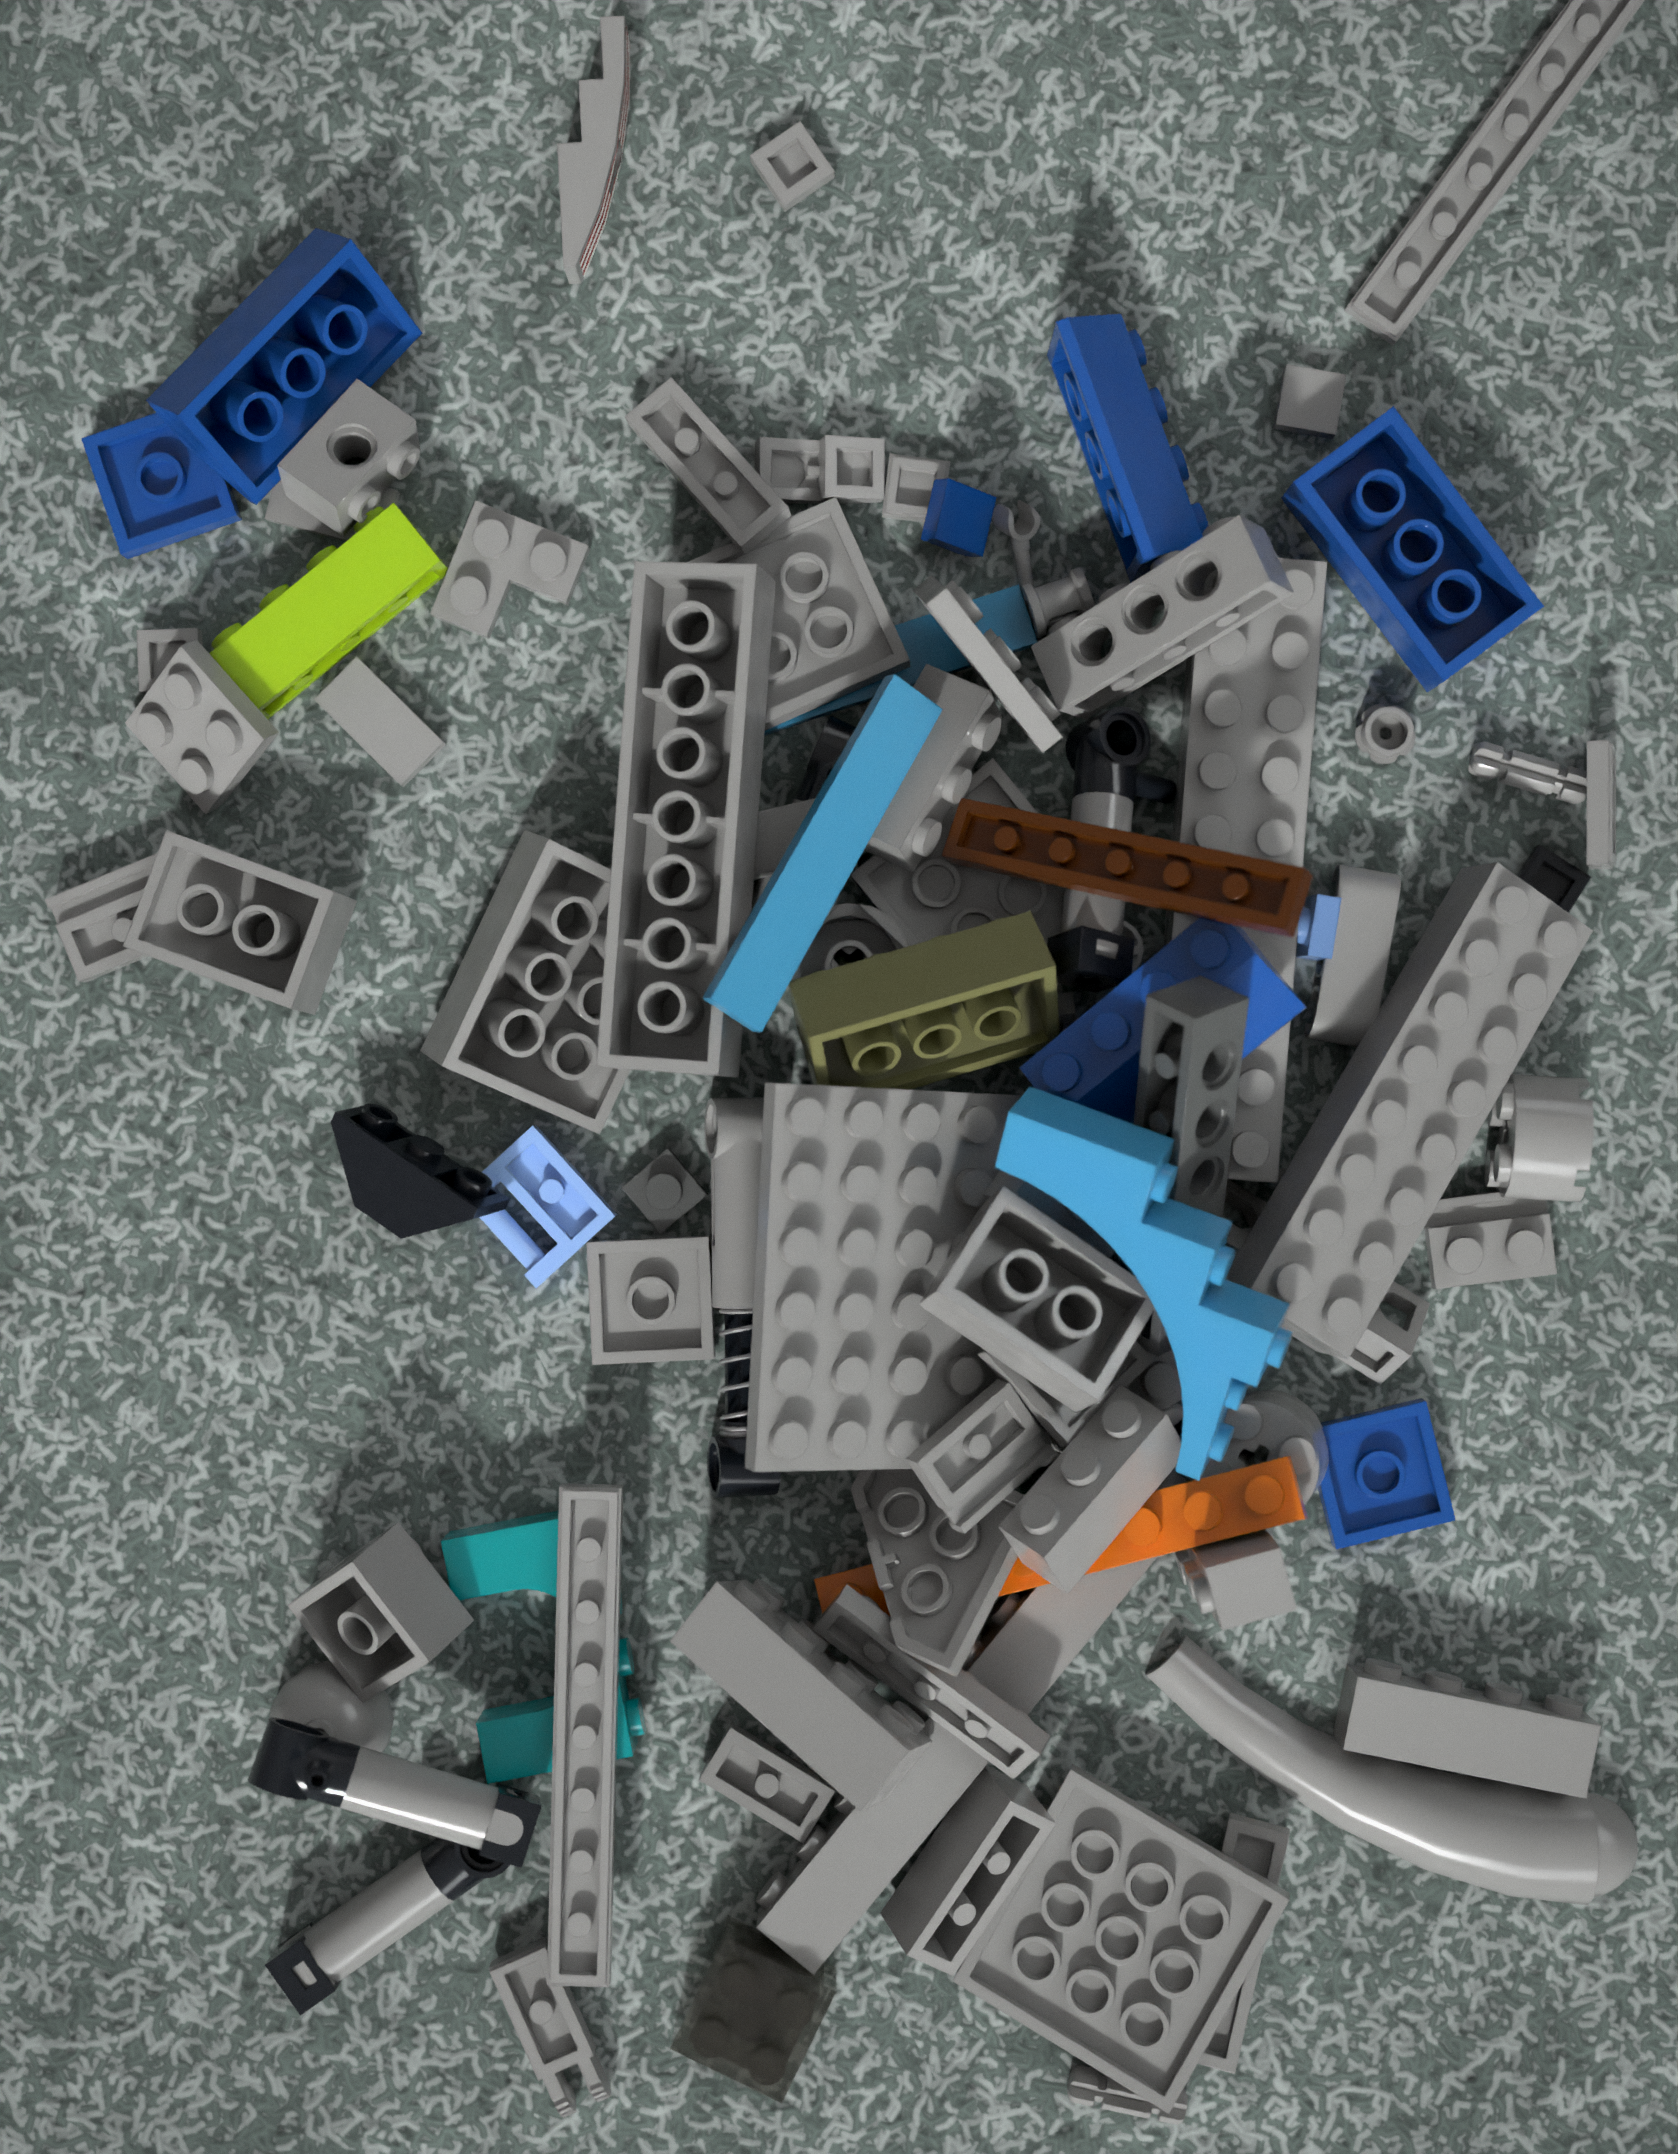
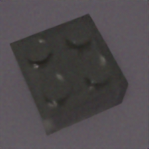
(753, 2010)

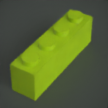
(329, 609)

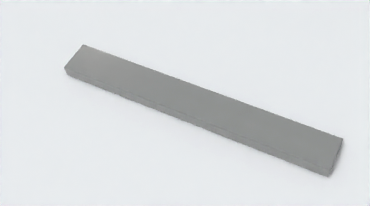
(1488, 164)
(585, 1735)

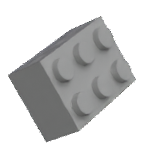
(1040, 1300)

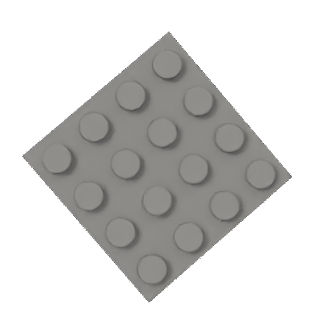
(1124, 1939)

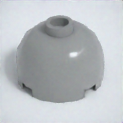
(326, 1702)

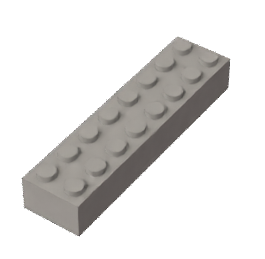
(685, 812)
(1409, 1106)

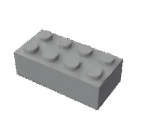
(803, 1690)

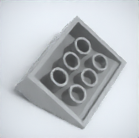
(532, 988)

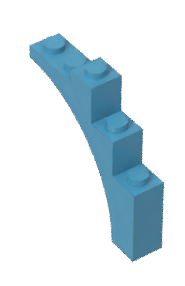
(1121, 1187)

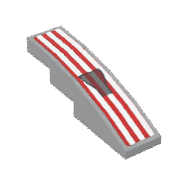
(592, 167)

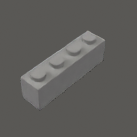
(1467, 1729)

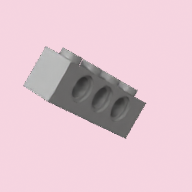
(1246, 586)

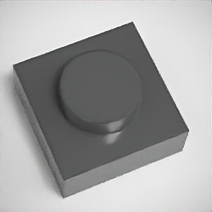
(664, 1190)

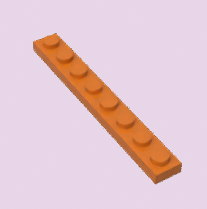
(1166, 1523)

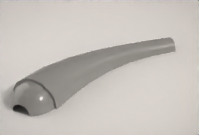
(1443, 1822)

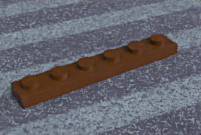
(1129, 866)

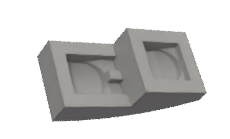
(823, 468)

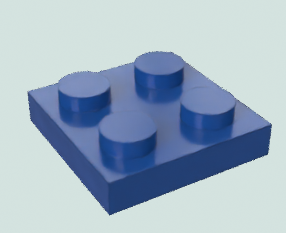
(156, 486)
(1383, 1475)

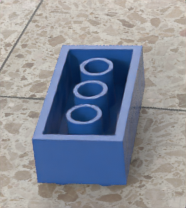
(1410, 549)

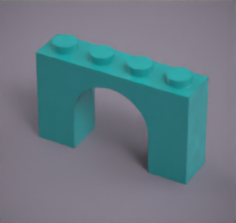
(510, 1557)

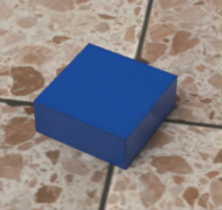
(958, 518)

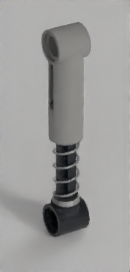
(734, 1146)

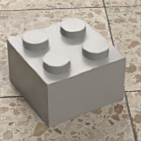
(381, 1613)

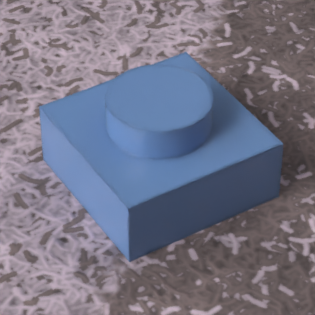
(1318, 927)

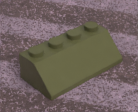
(930, 1008)

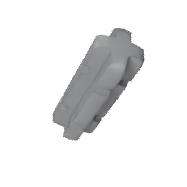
(1528, 772)
(1087, 2086)

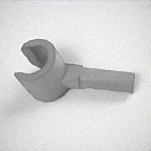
(1020, 533)

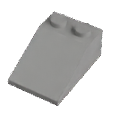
(240, 923)

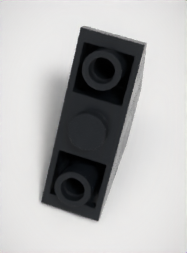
(407, 1177)

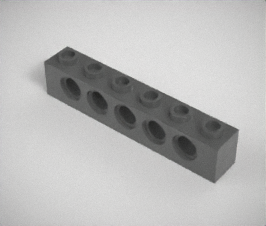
(1191, 1094)

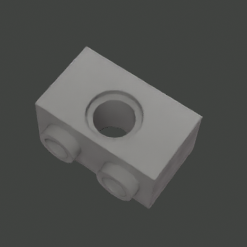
(353, 427)

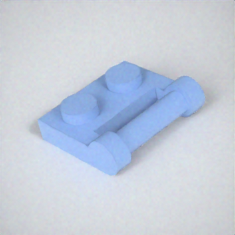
(553, 1196)

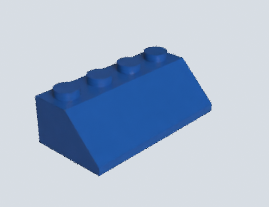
(284, 361)
(1124, 439)
(1100, 1052)

